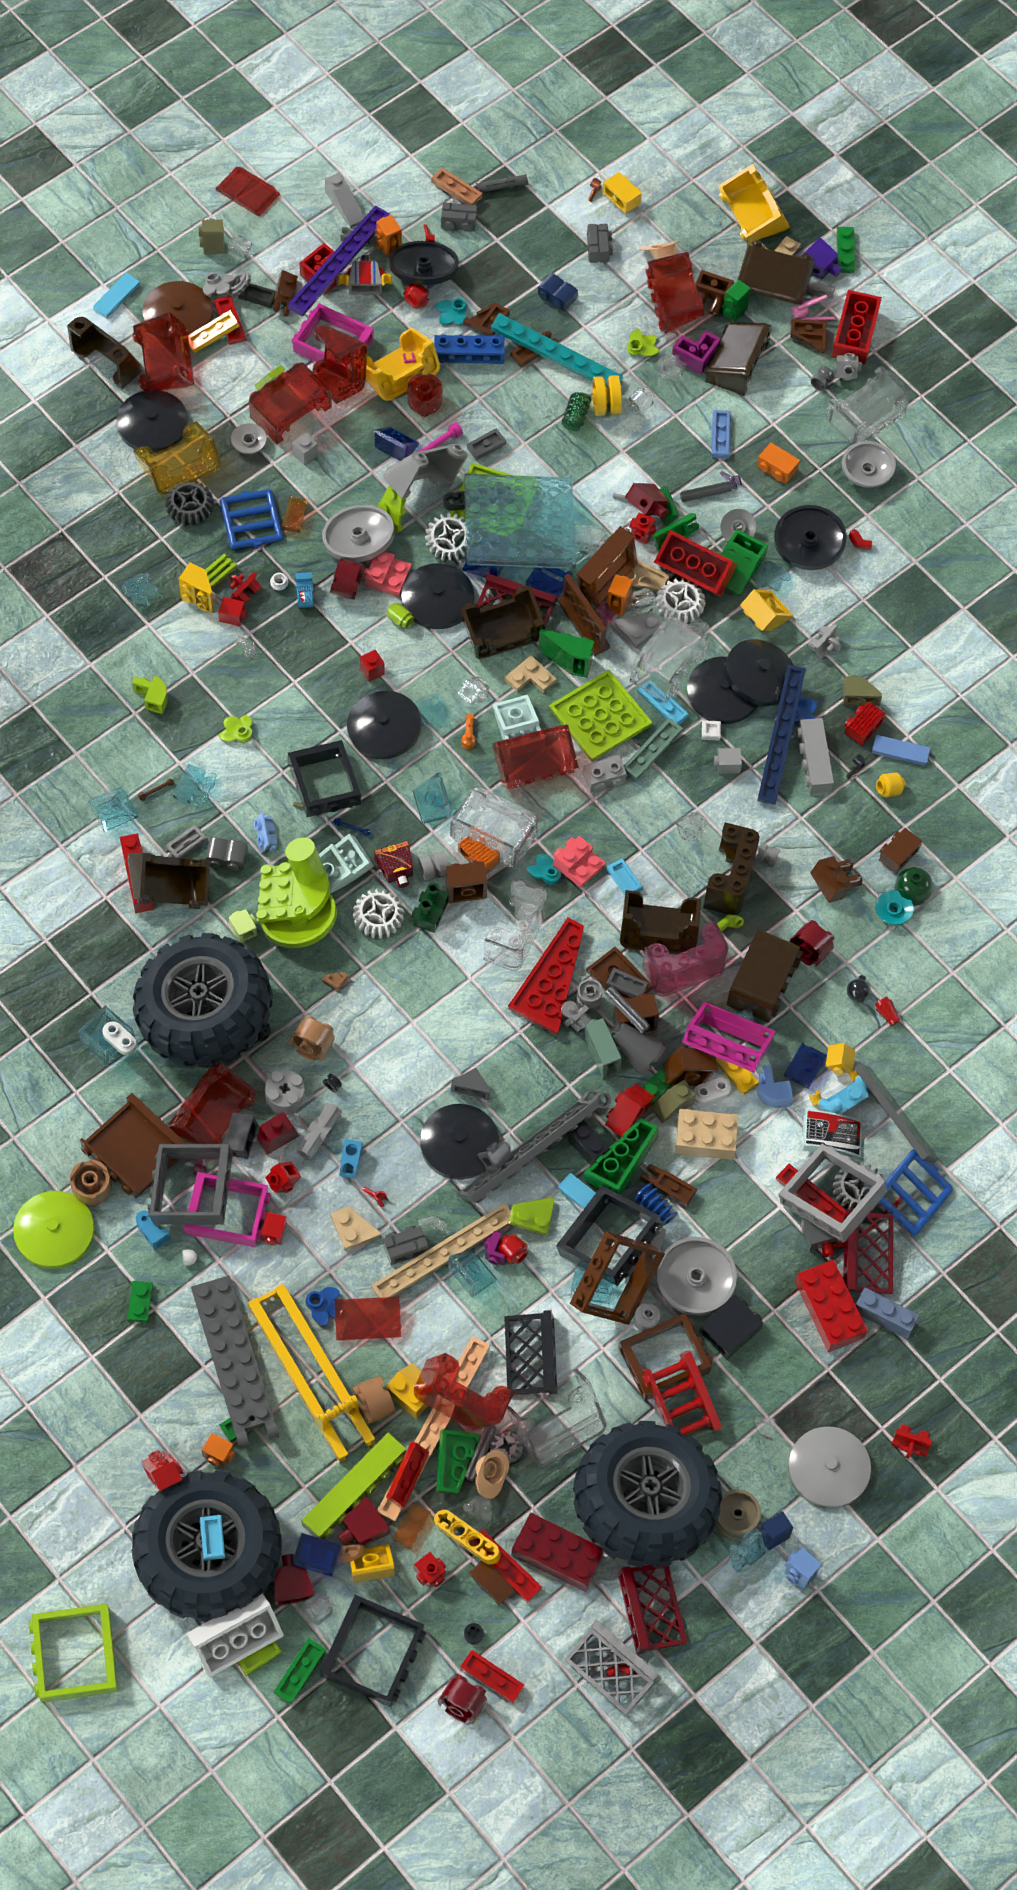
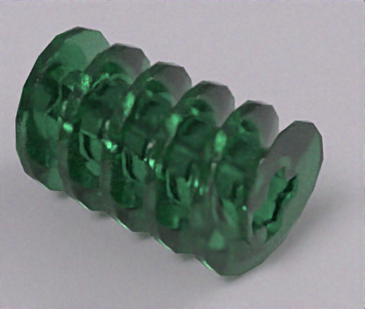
(576, 411)

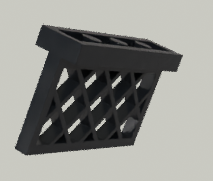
(548, 1353)

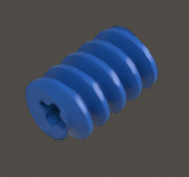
(650, 1201)

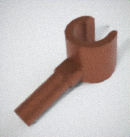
(596, 185)

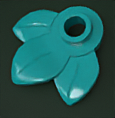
(450, 312)
(545, 870)

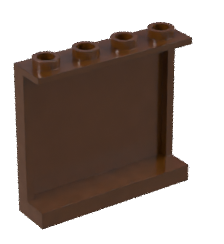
(129, 1145)

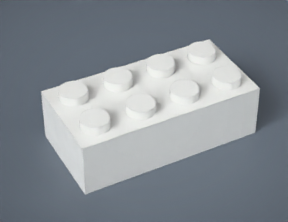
(235, 1636)

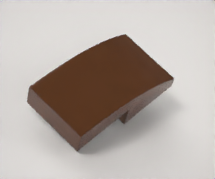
(492, 1581)

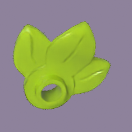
(644, 343)
(237, 729)

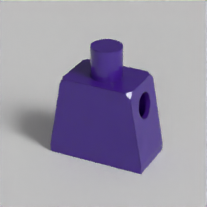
(825, 258)

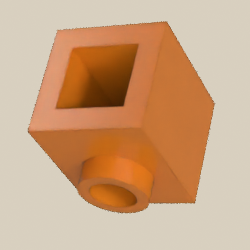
(218, 1451)

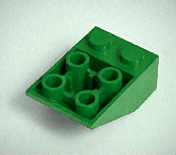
(748, 555)
(567, 651)

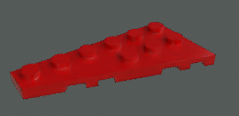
(550, 979)

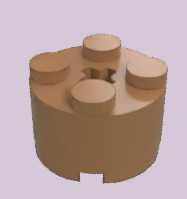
(312, 1038)
(99, 1179)
(374, 1400)

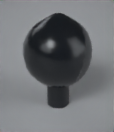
(858, 989)

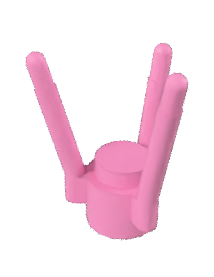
(800, 311)

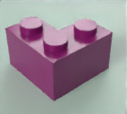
(697, 354)

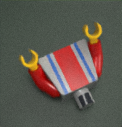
(365, 277)

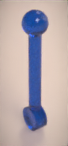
(337, 822)

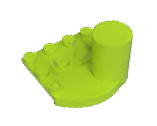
(294, 887)

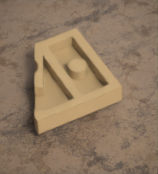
(352, 1228)

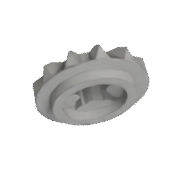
(240, 283)
(511, 1439)

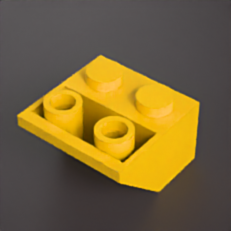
(196, 587)

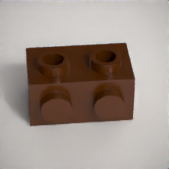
(899, 850)

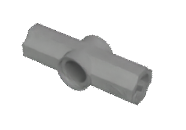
(319, 1131)

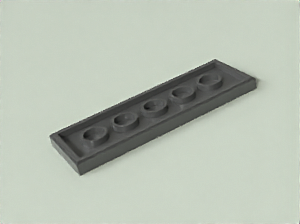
(896, 1113)

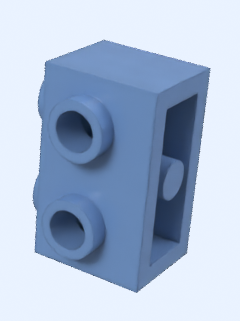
(801, 1568)

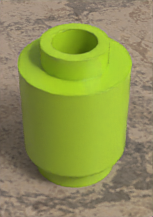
(400, 615)

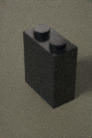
(731, 1326)

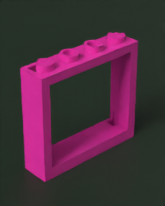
(723, 1047)

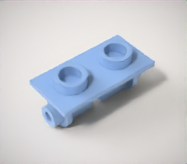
(264, 826)

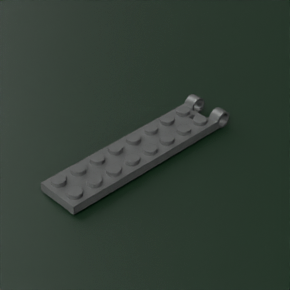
(533, 1146)
(233, 1359)

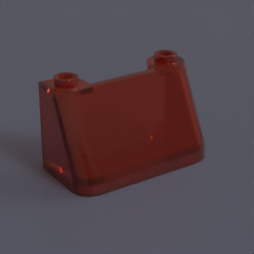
(164, 353)
(343, 363)
(210, 1106)

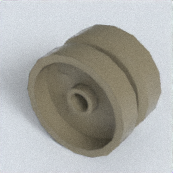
(744, 1505)

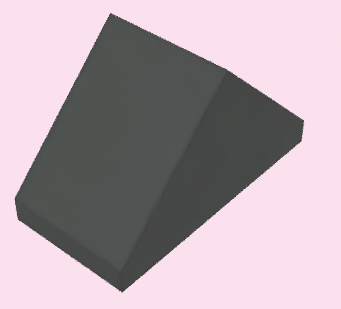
(471, 1085)
(815, 1236)

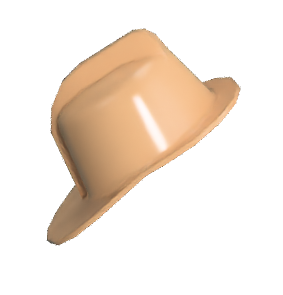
(661, 250)
(491, 1473)

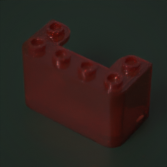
(287, 400)
(535, 756)
(441, 1392)

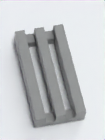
(202, 839)

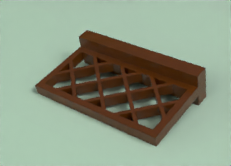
(583, 615)

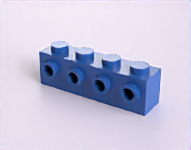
(470, 349)

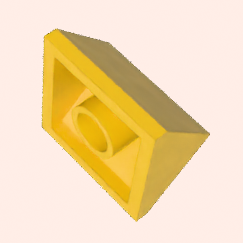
(373, 1564)

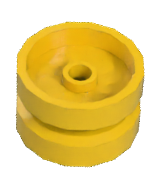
(606, 395)

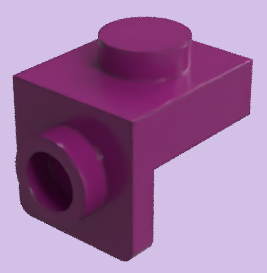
(492, 1245)

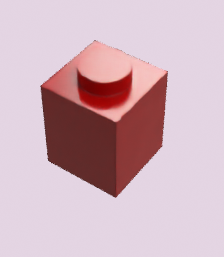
(232, 611)
(372, 665)
(273, 1228)

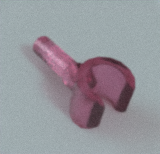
(198, 1167)

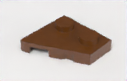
(485, 318)
(809, 333)

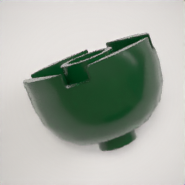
(914, 885)

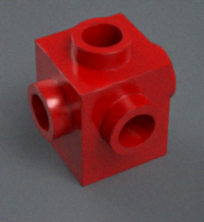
(642, 527)
(283, 1177)
(427, 1564)

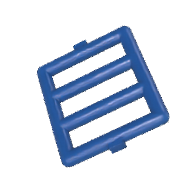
(271, 507)
(936, 1201)

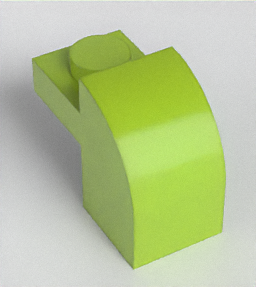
(155, 692)

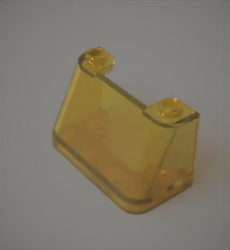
(181, 462)

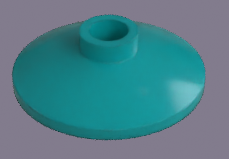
(893, 900)

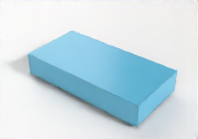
(624, 876)
(576, 1190)
(212, 1537)

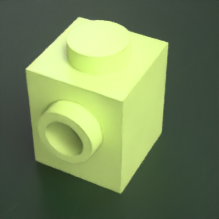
(243, 925)

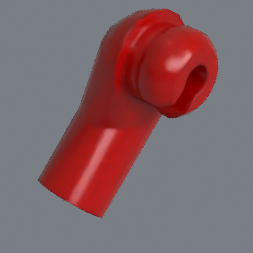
(858, 541)
(623, 1669)

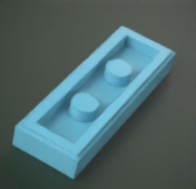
(116, 295)
(667, 710)

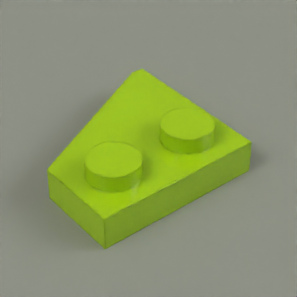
(394, 506)
(532, 1215)

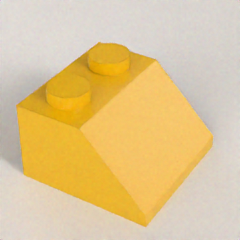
(765, 610)
(402, 1390)

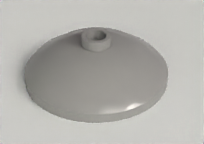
(870, 457)

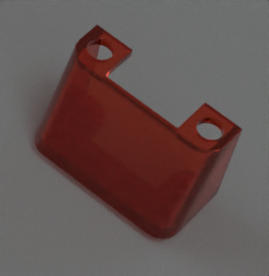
(674, 291)

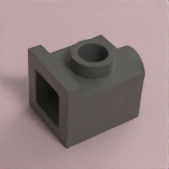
(496, 1155)

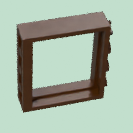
(621, 543)
(635, 1287)

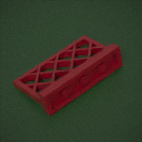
(509, 587)
(851, 1256)
(636, 1615)

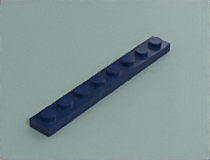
(781, 735)

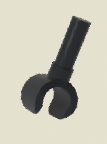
(859, 763)

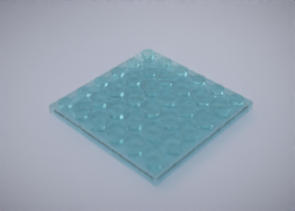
(519, 521)

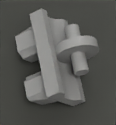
(828, 641)
(576, 1017)

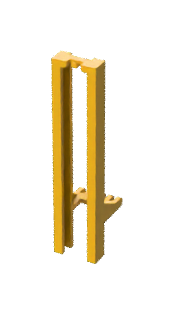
(349, 1403)

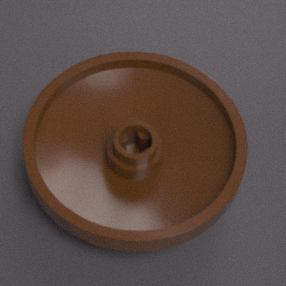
(181, 299)

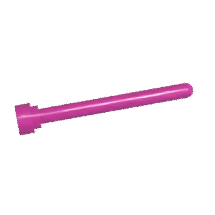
(453, 432)

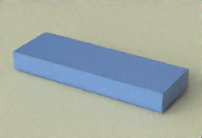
(720, 434)
(900, 750)

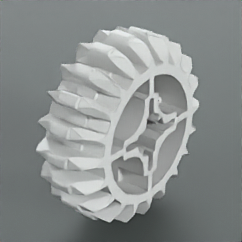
(443, 540)
(673, 594)
(390, 906)

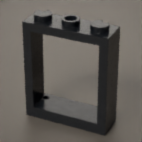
(318, 754)

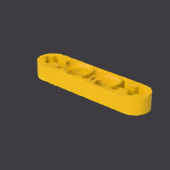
(467, 1536)

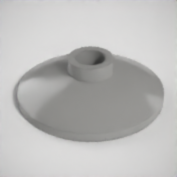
(246, 433)
(737, 516)

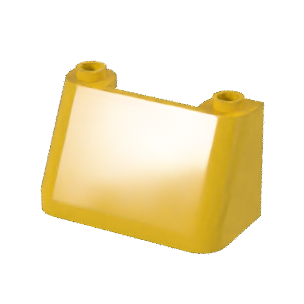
(753, 205)
(391, 375)

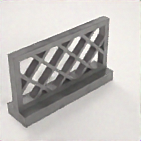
(623, 1652)

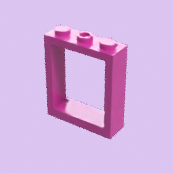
(321, 312)
(236, 1186)

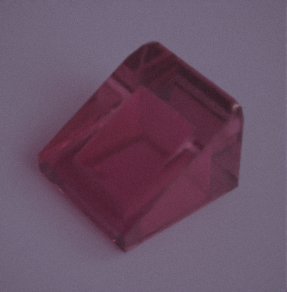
(605, 613)

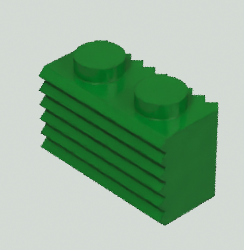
(736, 300)

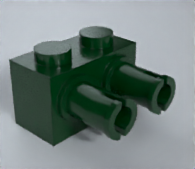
(431, 908)

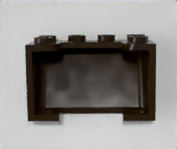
(87, 337)

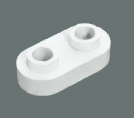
(118, 1037)
(713, 1092)

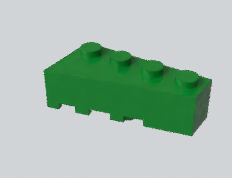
(623, 1158)

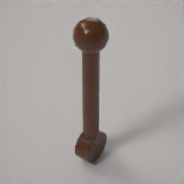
(142, 796)

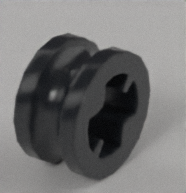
(332, 1082)
(467, 1631)

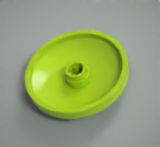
(301, 931)
(53, 1229)

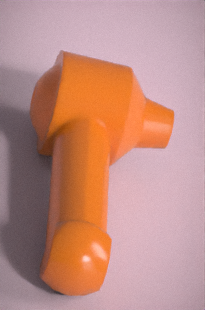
(468, 738)

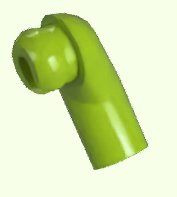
(731, 921)

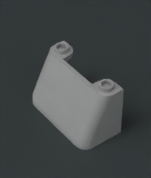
(436, 464)

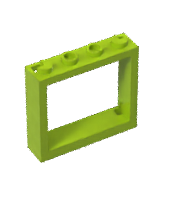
(78, 1691)

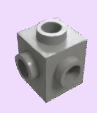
(847, 366)

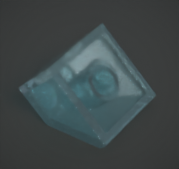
(113, 809)

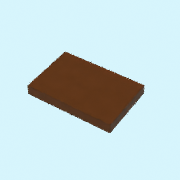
(602, 968)

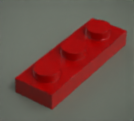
(224, 305)
(407, 1474)
(492, 1676)

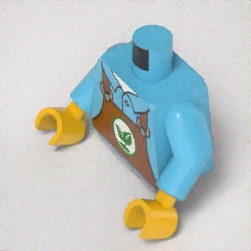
(845, 1098)

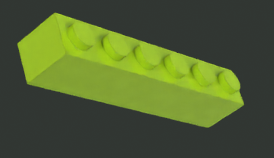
(354, 1487)

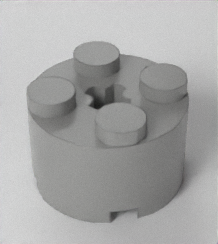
(284, 1081)

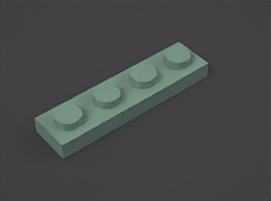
(652, 749)

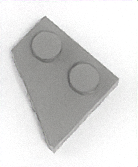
(638, 628)

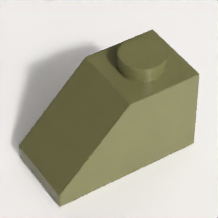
(860, 691)
(675, 1098)

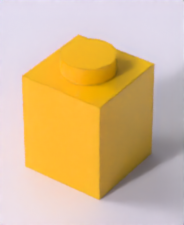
(840, 1058)

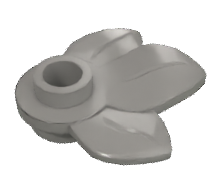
(217, 284)

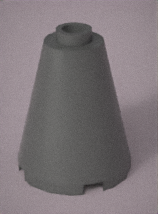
(637, 1046)

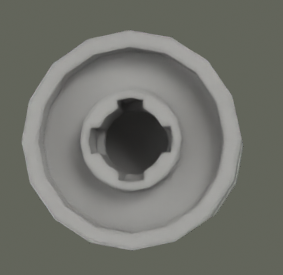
(433, 865)
(589, 994)

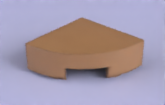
(335, 980)
(351, 1553)

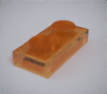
(294, 514)
(411, 1525)

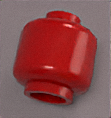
(416, 296)
(513, 1248)

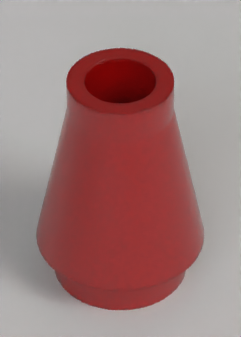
(887, 1010)

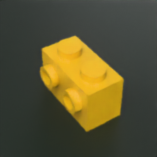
(622, 192)

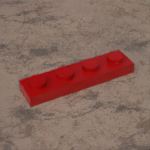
(813, 1195)
(512, 1572)

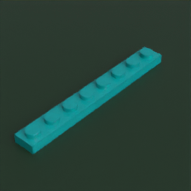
(551, 349)

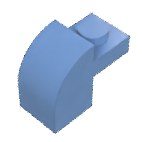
(773, 1094)

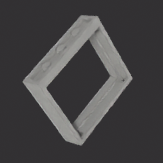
(817, 1217)

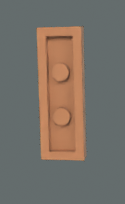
(456, 187)

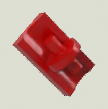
(250, 584)
(910, 1442)

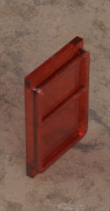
(248, 190)
(367, 1318)

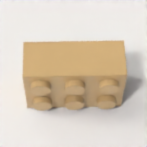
(706, 1134)

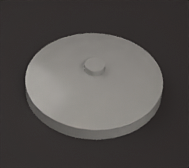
(358, 533)
(696, 1276)
(829, 1467)

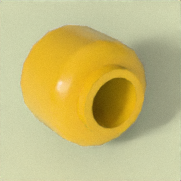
(890, 785)

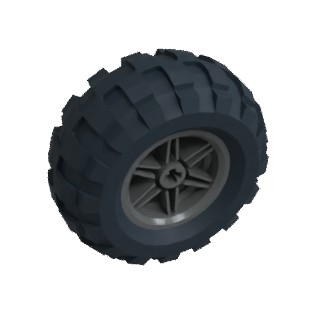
(193, 979)
(613, 1518)
(206, 1589)

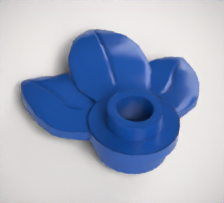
(805, 709)
(326, 1306)

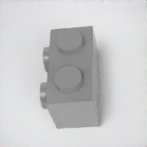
(604, 774)

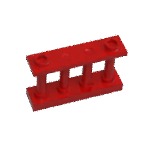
(695, 1382)

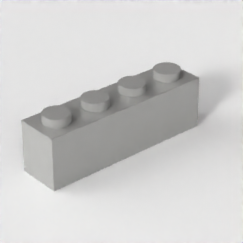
(815, 755)

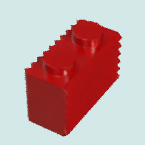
(865, 723)

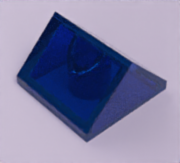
(394, 443)
(317, 1554)

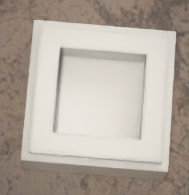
(711, 730)

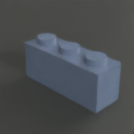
(886, 1313)

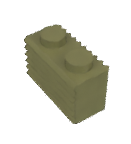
(212, 236)

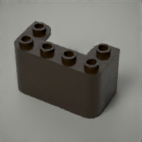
(503, 625)
(726, 892)
(764, 975)

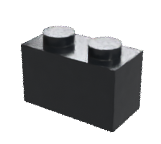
(587, 1142)

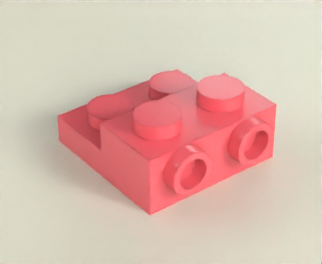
(387, 573)
(578, 861)

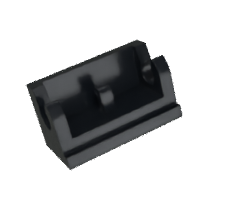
(241, 1134)

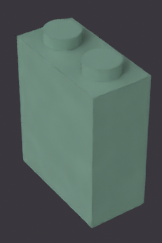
(602, 1048)

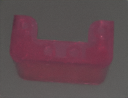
(689, 967)

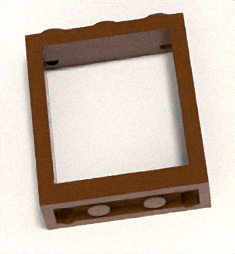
(635, 1368)

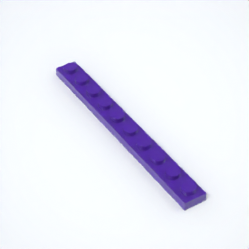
(336, 262)

